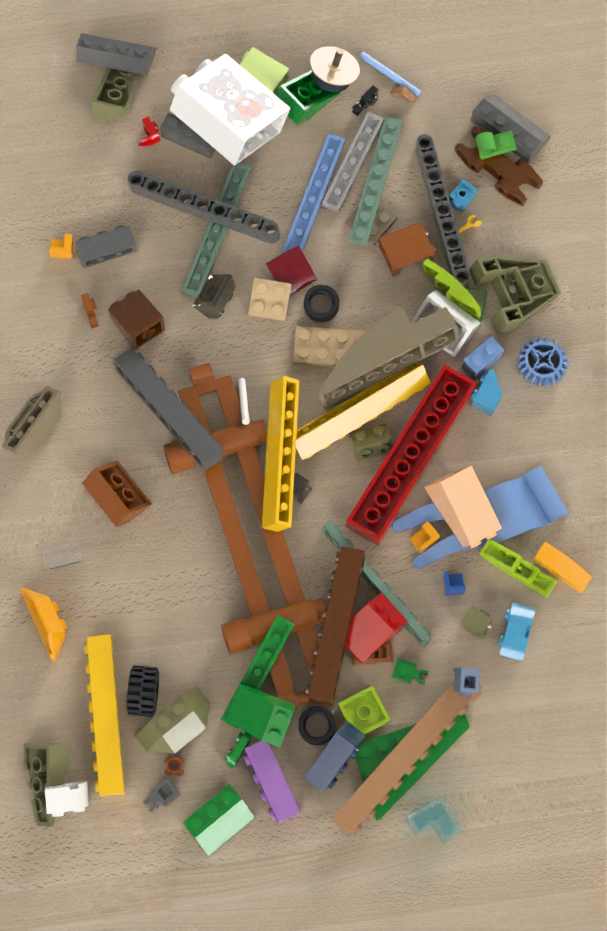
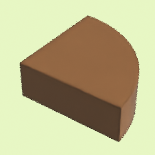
(403, 92)

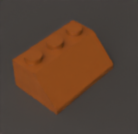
(116, 493)

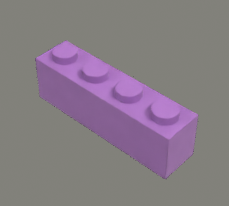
(272, 781)

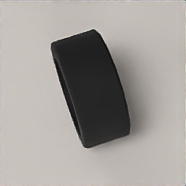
(321, 289)
(317, 740)

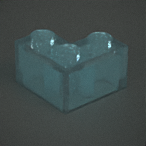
(437, 816)

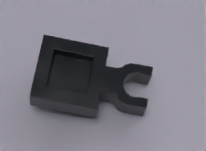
(368, 98)

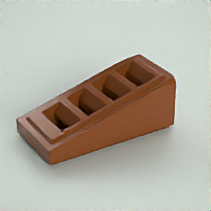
(373, 660)

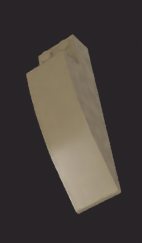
(387, 349)

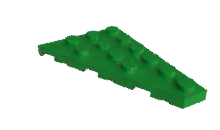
(377, 749)

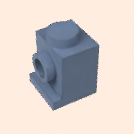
(471, 677)

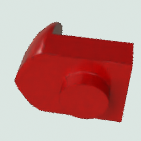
(152, 131)

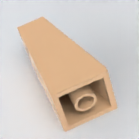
(464, 506)

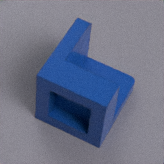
(453, 584)

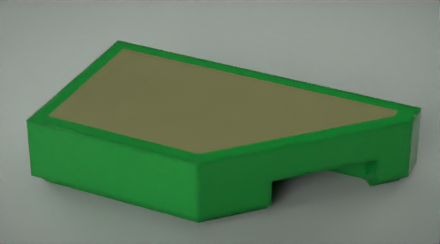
(480, 298)

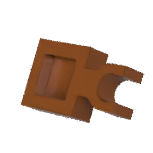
(90, 305)

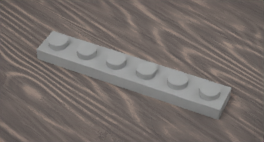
(353, 162)

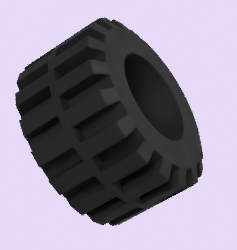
(142, 691)

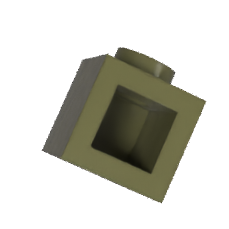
(477, 622)

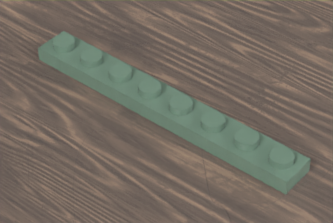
(375, 181)
(215, 233)
(372, 578)

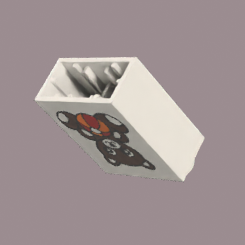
(228, 108)

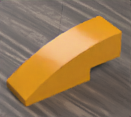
(562, 567)

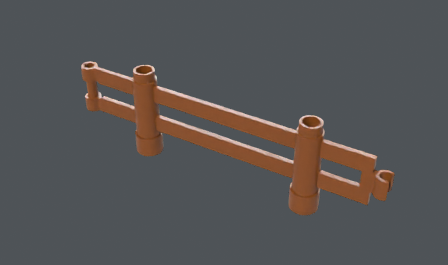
(243, 439)

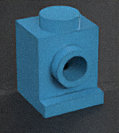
(461, 202)

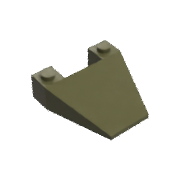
(521, 286)

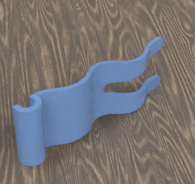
(518, 505)

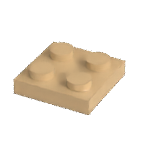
(269, 299)

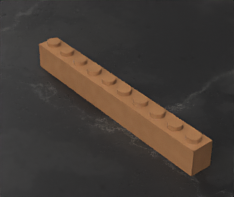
(402, 760)

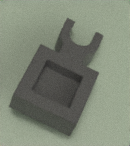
(164, 794)

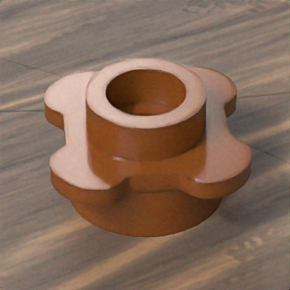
(170, 761)

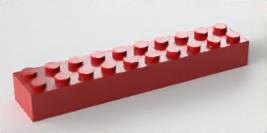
(411, 455)

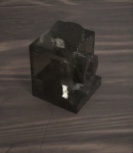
(301, 488)

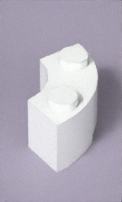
(66, 797)

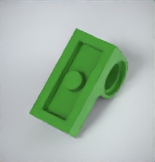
(492, 145)

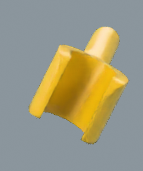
(470, 223)

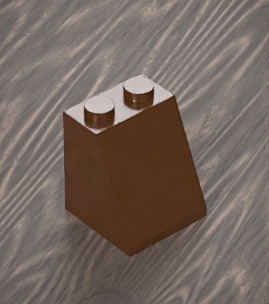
(137, 319)

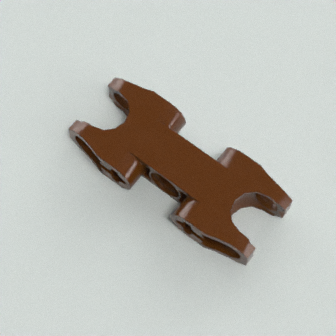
(507, 173)

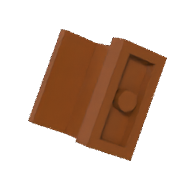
(406, 247)

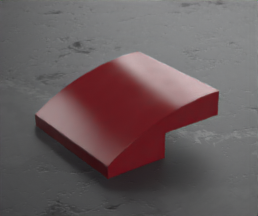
(292, 269)

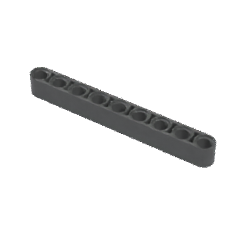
(442, 203)
(208, 213)

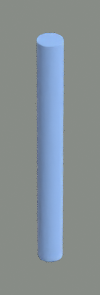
(390, 74)

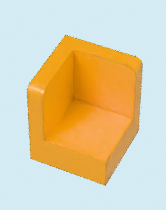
(62, 247)
(425, 537)

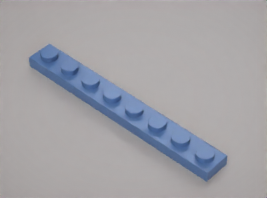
(314, 193)

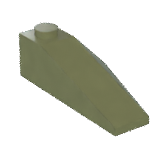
(113, 95)
(46, 768)

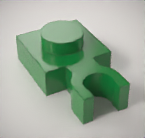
(406, 671)

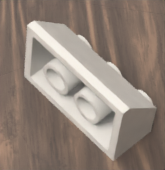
(465, 322)

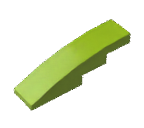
(455, 290)
(517, 568)

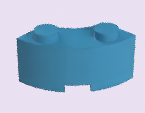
(517, 630)

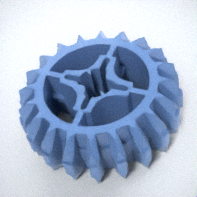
(533, 350)

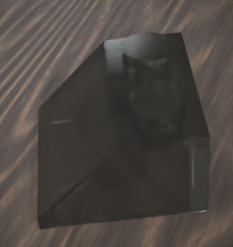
(215, 295)

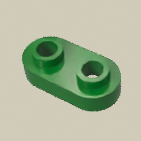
(234, 755)

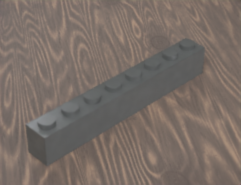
(168, 409)

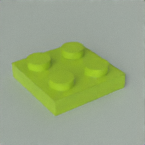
(364, 711)

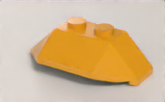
(47, 621)

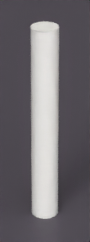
(243, 401)

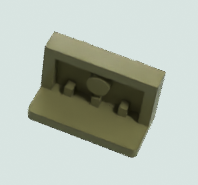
(371, 442)

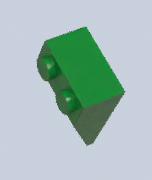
(304, 97)
(261, 714)

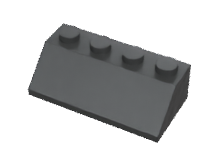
(115, 54)
(499, 117)

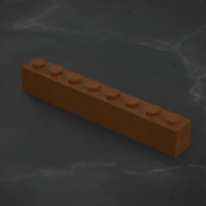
(336, 626)

